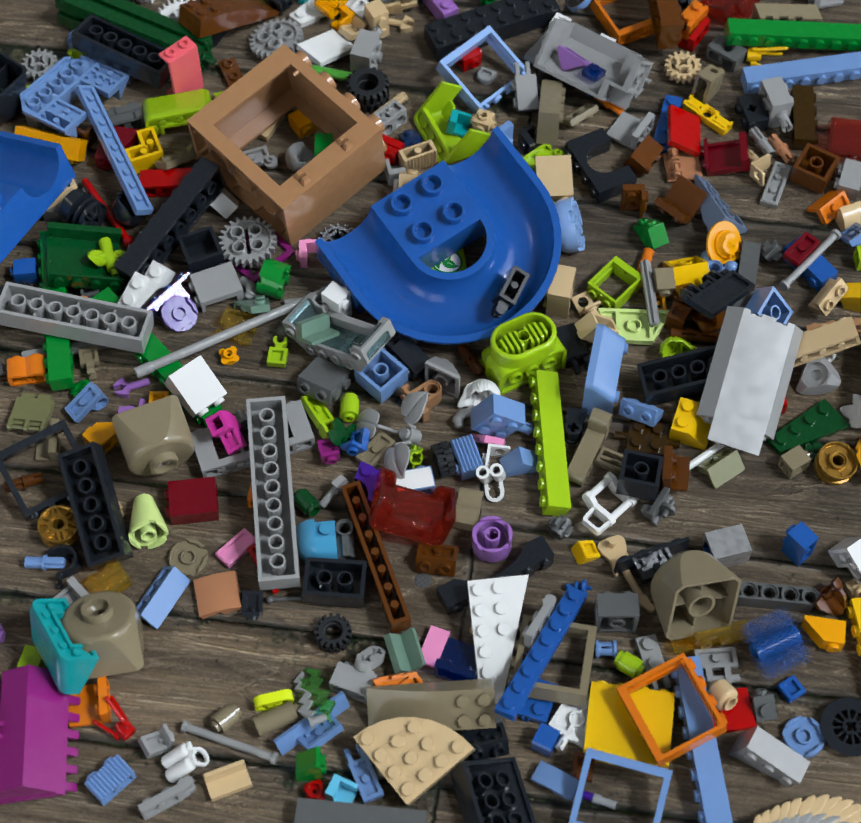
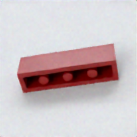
(162, 182)

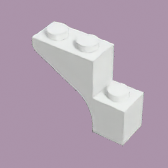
(143, 286)

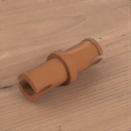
(781, 149)

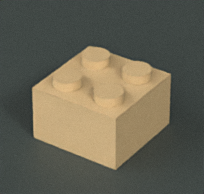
(559, 294)

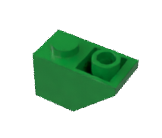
(651, 232)
(310, 765)

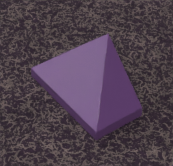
(570, 59)

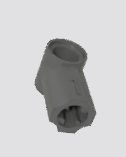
(345, 541)

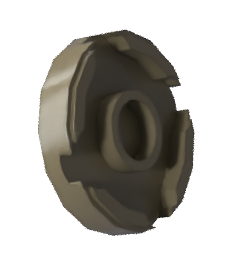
(189, 557)

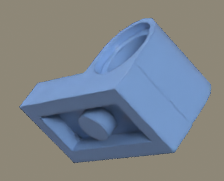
(89, 398)

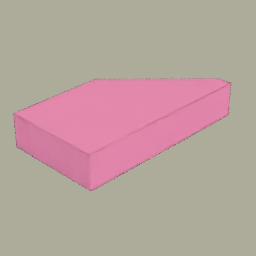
(485, 439)

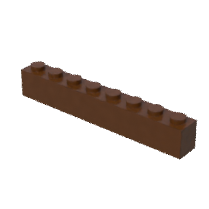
(376, 557)

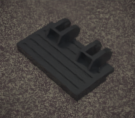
(716, 292)

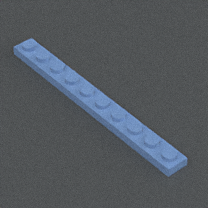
(114, 150)

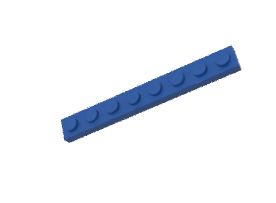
(540, 653)

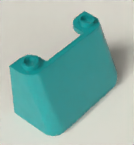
(65, 661)

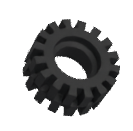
(443, 459)
(328, 622)

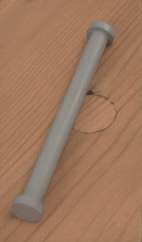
(785, 284)
(187, 727)

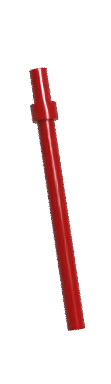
(127, 240)

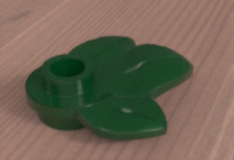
(340, 433)

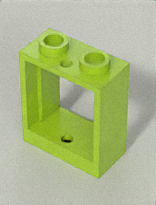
(624, 272)

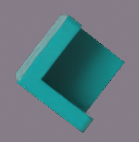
(458, 123)

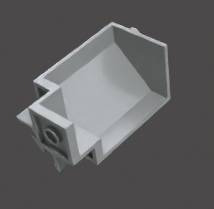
(624, 68)

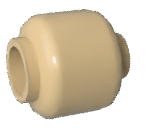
(724, 694)

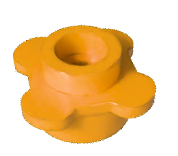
(229, 360)

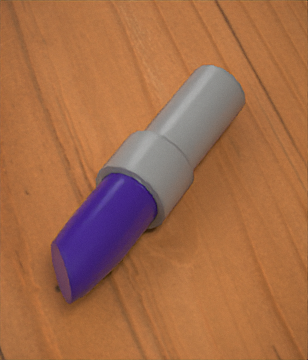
(597, 799)

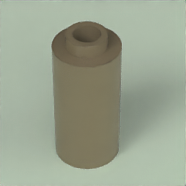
(276, 718)

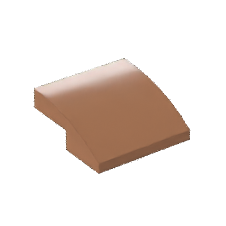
(217, 594)

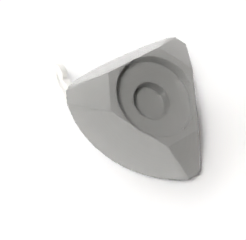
(818, 377)

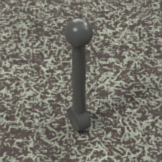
(270, 599)

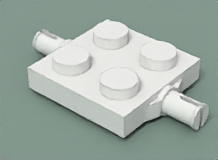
(572, 723)

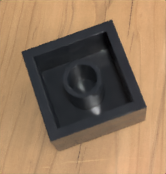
(639, 475)

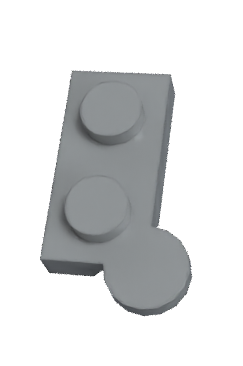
(261, 156)

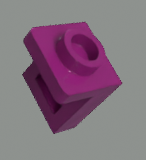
(328, 452)

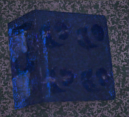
(456, 661)

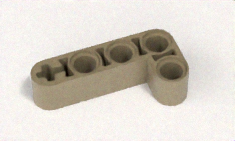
(590, 445)

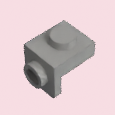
(157, 742)

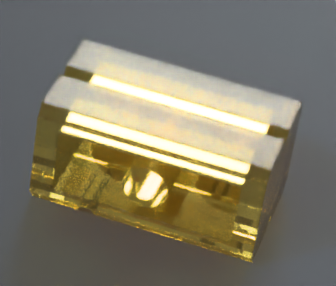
(111, 578)

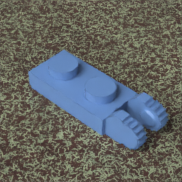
(364, 775)

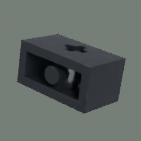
(751, 112)

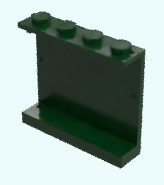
(68, 260)

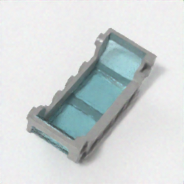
(357, 339)

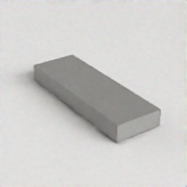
(775, 185)

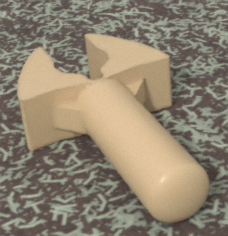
(406, 24)

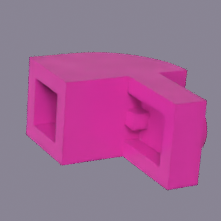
(227, 427)

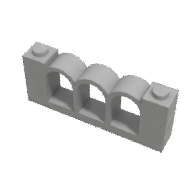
(211, 466)

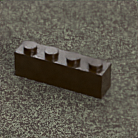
(803, 117)

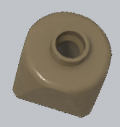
(154, 437)
(694, 594)
(109, 626)

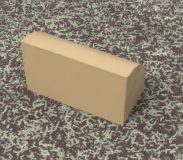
(848, 215)

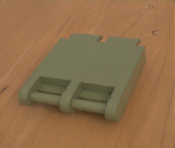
(31, 412)

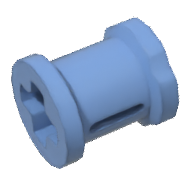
(605, 648)

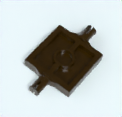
(647, 438)

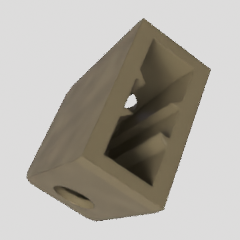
(709, 80)

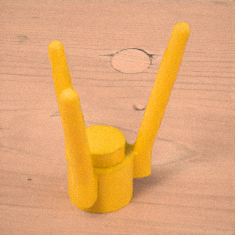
(755, 54)

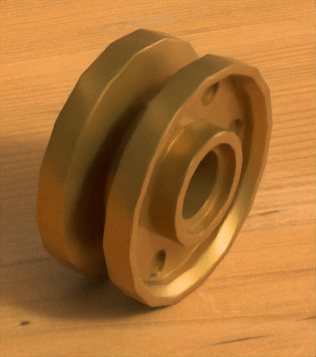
(840, 453)
(52, 518)

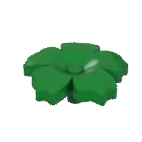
(78, 387)

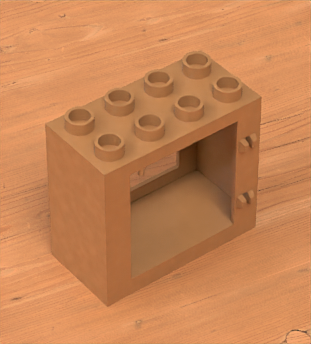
(257, 103)

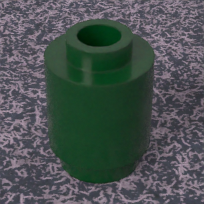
(306, 502)

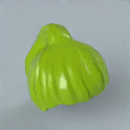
(674, 345)

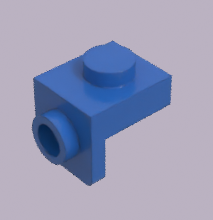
(357, 443)

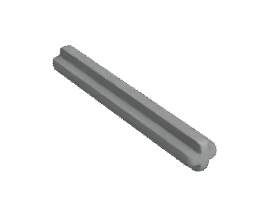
(649, 292)

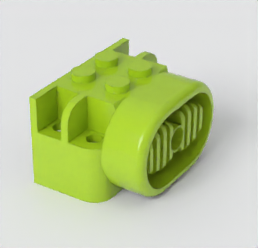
(521, 349)

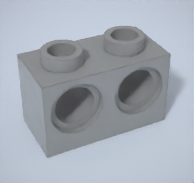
(392, 116)

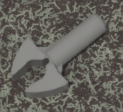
(337, 483)

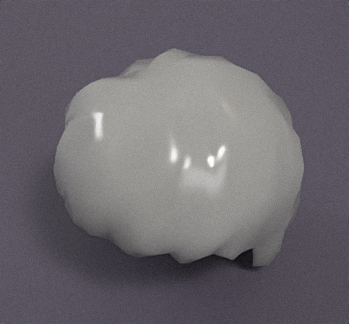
(297, 156)

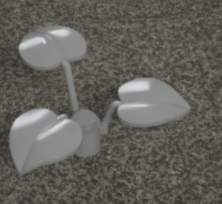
(398, 457)

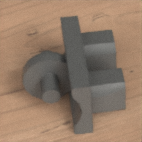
(661, 508)

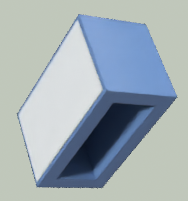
(418, 479)

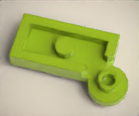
(542, 150)

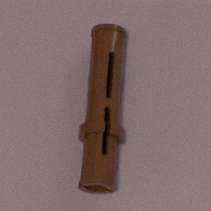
(693, 335)

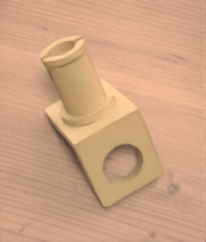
(758, 165)
(585, 310)

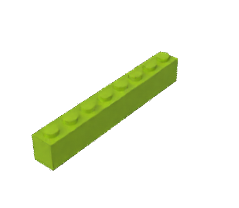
(550, 443)

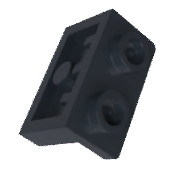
(487, 742)

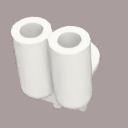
(495, 473)
(182, 761)

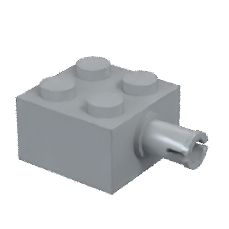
(366, 49)
(776, 102)

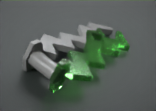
(326, 705)

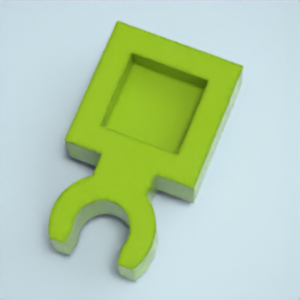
(278, 354)

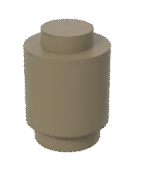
(225, 718)

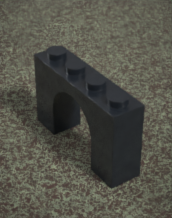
(600, 185)

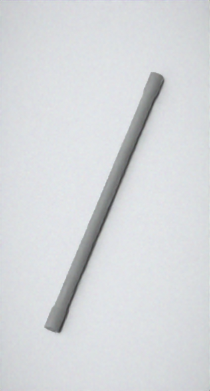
(150, 367)

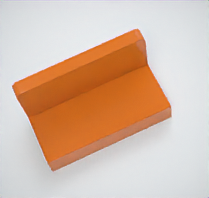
(828, 205)

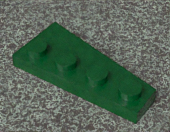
(812, 425)

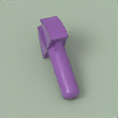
(128, 386)

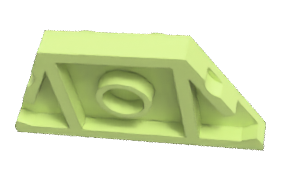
(634, 324)

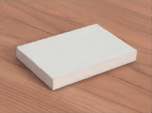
(326, 47)

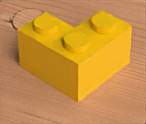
(147, 152)

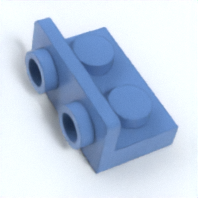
(852, 235)
(640, 411)

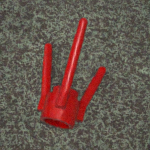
(123, 728)

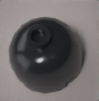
(123, 212)

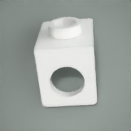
(491, 451)

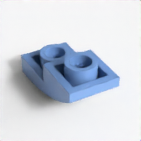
(555, 780)

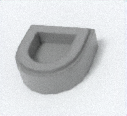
(486, 76)

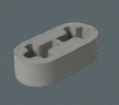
(369, 658)

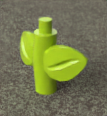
(106, 256)

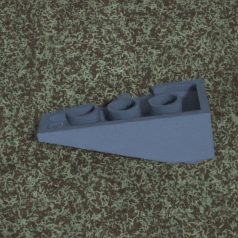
(715, 209)

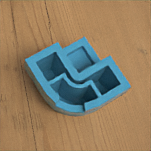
(316, 539)

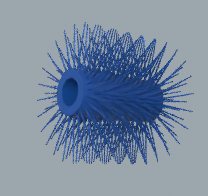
(775, 643)

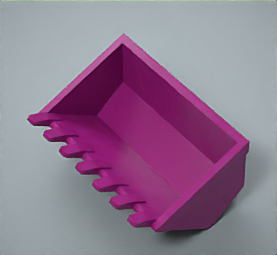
(35, 736)

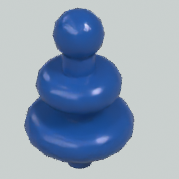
(583, 586)

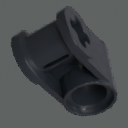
(574, 424)

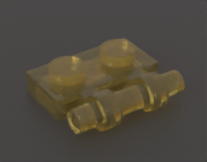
(234, 317)

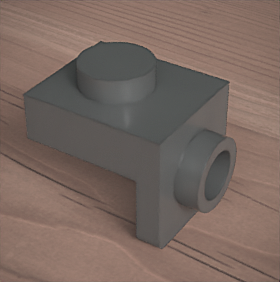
(763, 705)

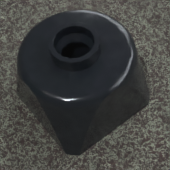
(11, 85)

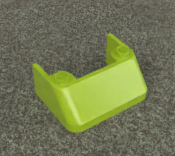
(432, 123)

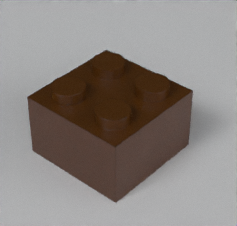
(814, 168)

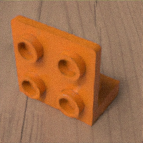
(92, 704)

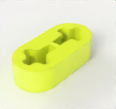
(271, 700)

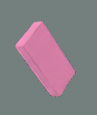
(235, 548)
(434, 645)

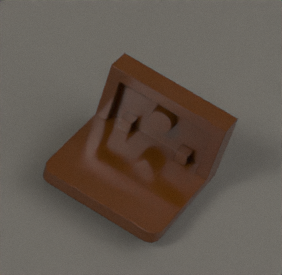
(682, 200)

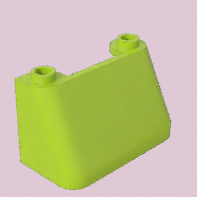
(173, 109)

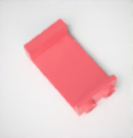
(183, 66)

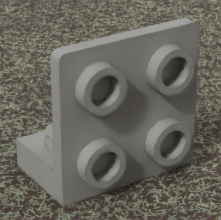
(631, 130)

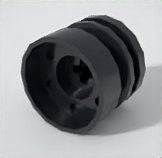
(82, 209)

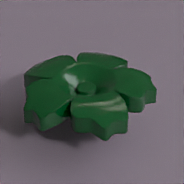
(813, 450)

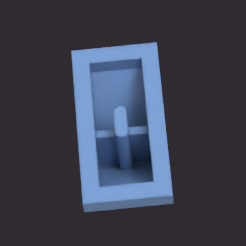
(519, 462)

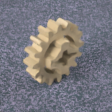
(684, 67)

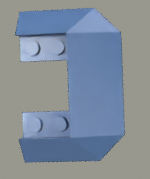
(54, 92)

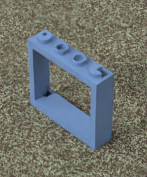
(624, 762)

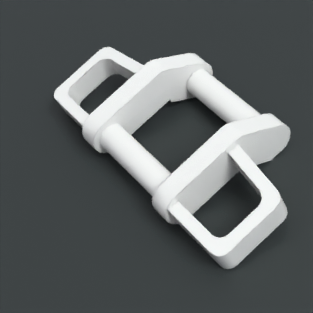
(594, 508)

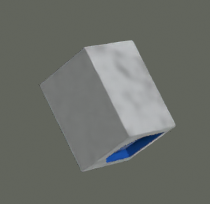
(728, 545)

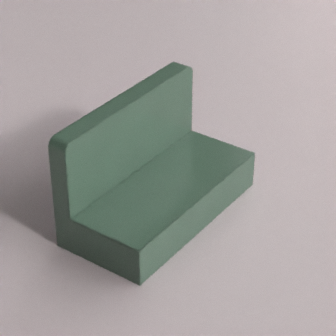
(315, 329)
(404, 651)

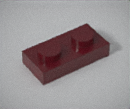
(801, 249)

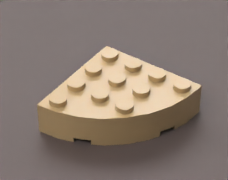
(413, 753)

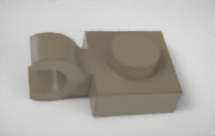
(89, 359)

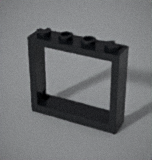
(24, 445)

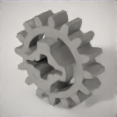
(39, 63)

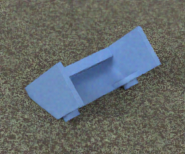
(604, 370)

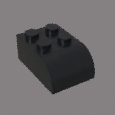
(335, 582)

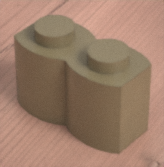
(468, 508)

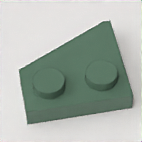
(257, 305)

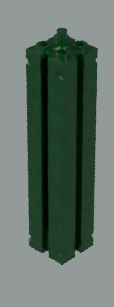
(136, 19)

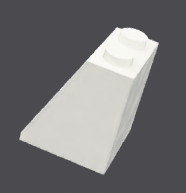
(196, 387)

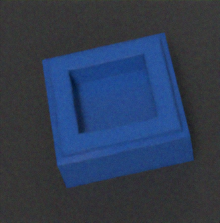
(791, 689)

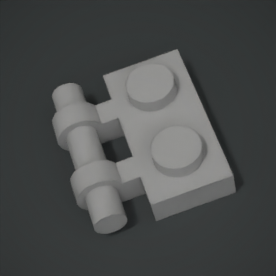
(718, 659)

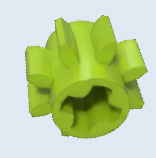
(418, 456)

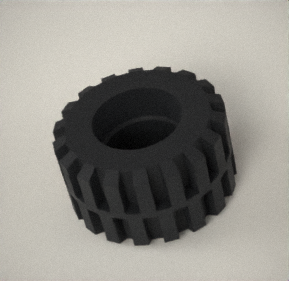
(369, 79)

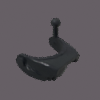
(70, 554)

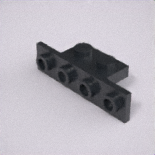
(649, 561)

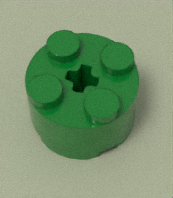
(273, 278)

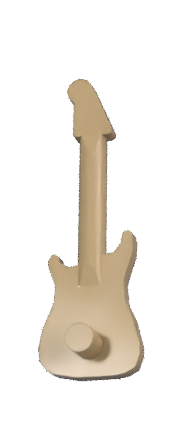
(614, 548)

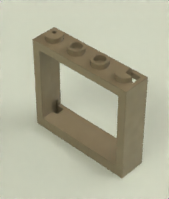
(554, 692)

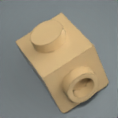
(351, 30)

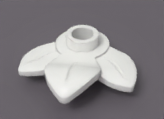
(853, 411)

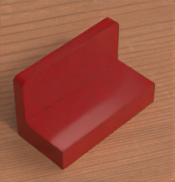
(696, 37)

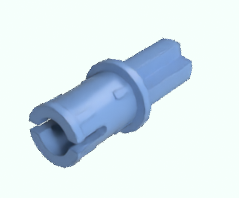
(44, 562)

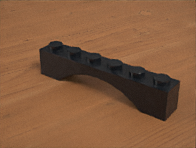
(533, 557)

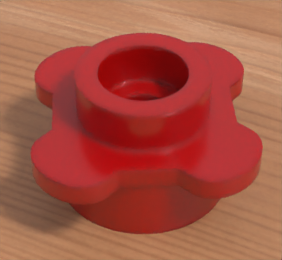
(314, 785)

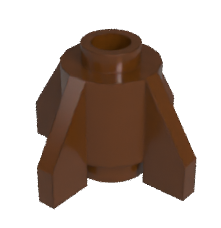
(832, 598)

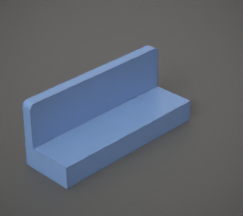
(162, 595)

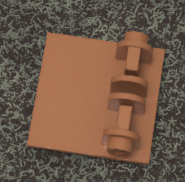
(681, 164)

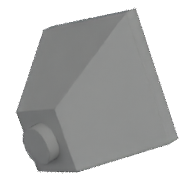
(445, 373)

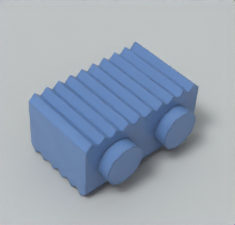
(466, 456)
(110, 779)

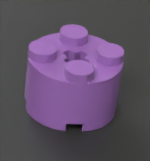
(492, 539)

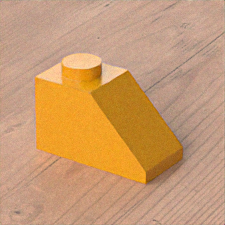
(825, 632)

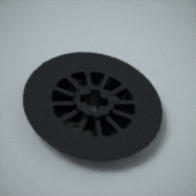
(834, 709)

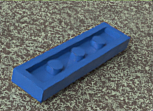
(661, 130)

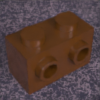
(644, 156)

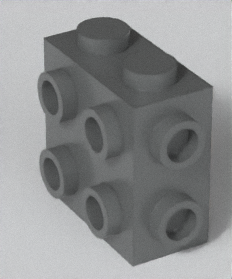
(323, 381)

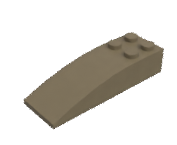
(450, 703)

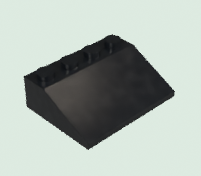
(491, 791)

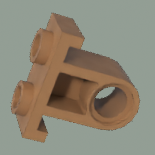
(433, 399)

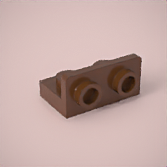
(634, 198)
(436, 559)

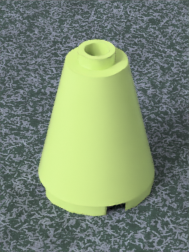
(146, 523)

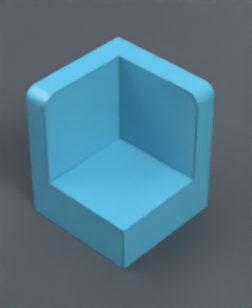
(341, 790)

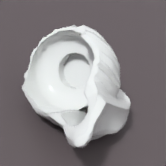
(476, 392)

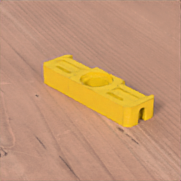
(715, 122)

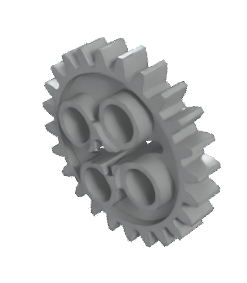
(274, 35)
(234, 239)

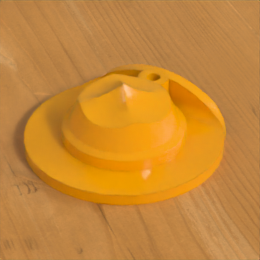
(723, 242)

